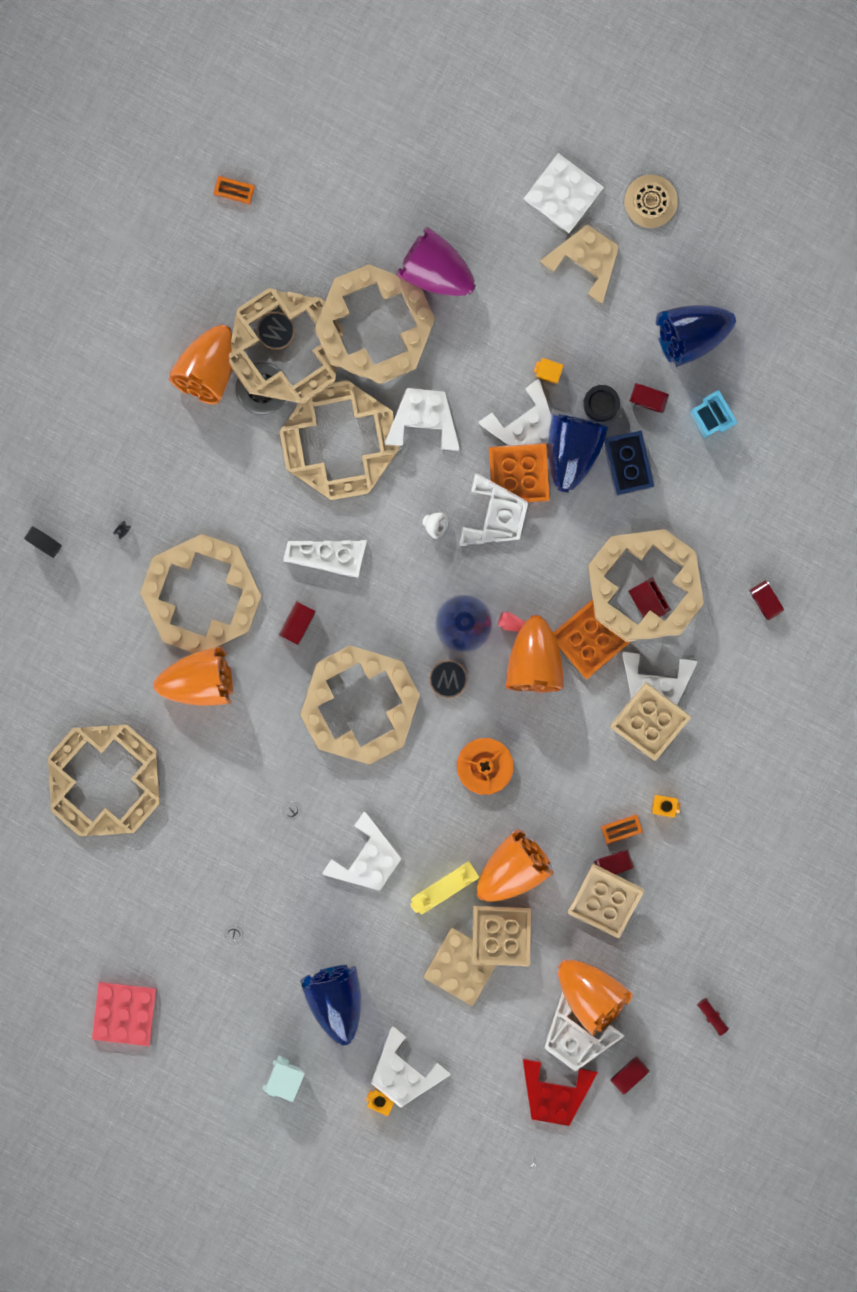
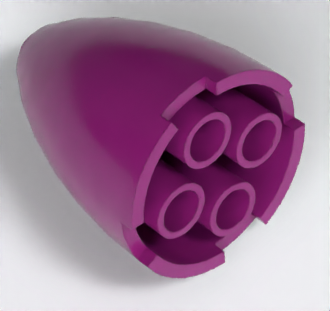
(436, 266)

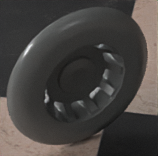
(248, 403)

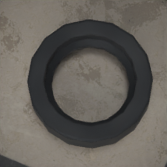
(601, 417)
(43, 542)

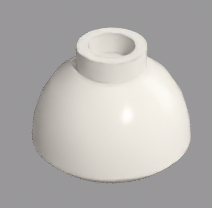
(436, 524)

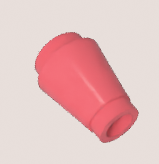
(510, 622)

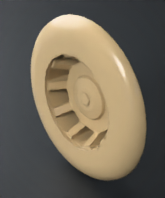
(651, 201)

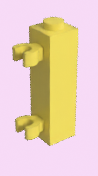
(444, 888)

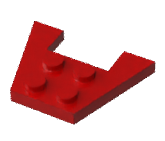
(554, 1101)

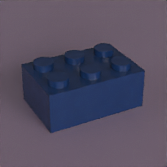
(628, 463)

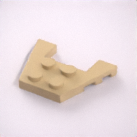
(592, 253)

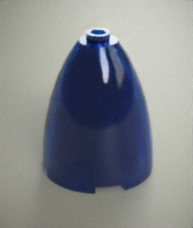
(692, 331)
(573, 449)
(461, 637)
(335, 1001)

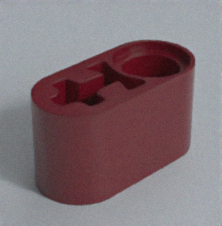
(649, 398)
(766, 600)
(616, 862)
(629, 1075)

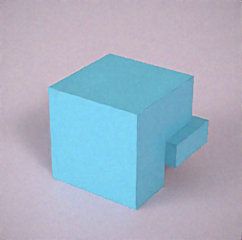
(713, 415)

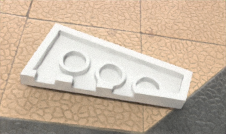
(331, 556)

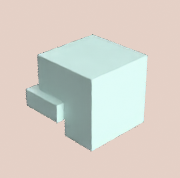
(284, 1079)

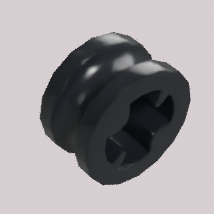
(122, 530)

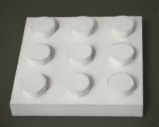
(563, 193)

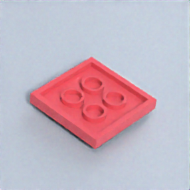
(124, 1013)

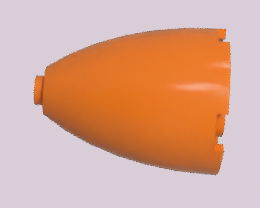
(205, 366)
(535, 659)
(197, 679)
(513, 869)
(592, 994)

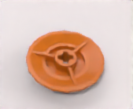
(499, 762)

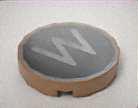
(275, 331)
(448, 679)

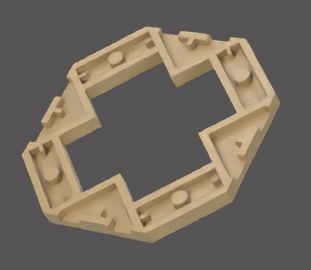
(244, 337)
(360, 362)
(315, 474)
(639, 545)
(183, 556)
(399, 716)
(106, 822)

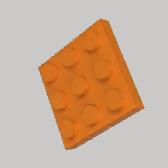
(521, 470)
(587, 641)

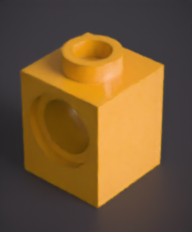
(548, 370)
(657, 802)
(384, 1109)

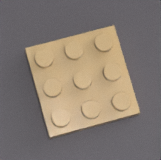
(650, 721)
(605, 901)
(501, 936)
(454, 969)

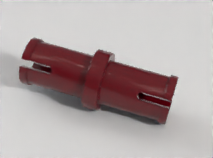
(713, 1016)

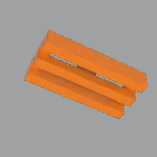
(232, 197)
(606, 834)

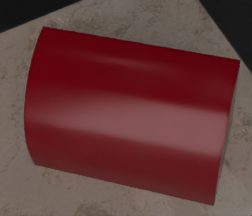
(649, 598)
(297, 623)

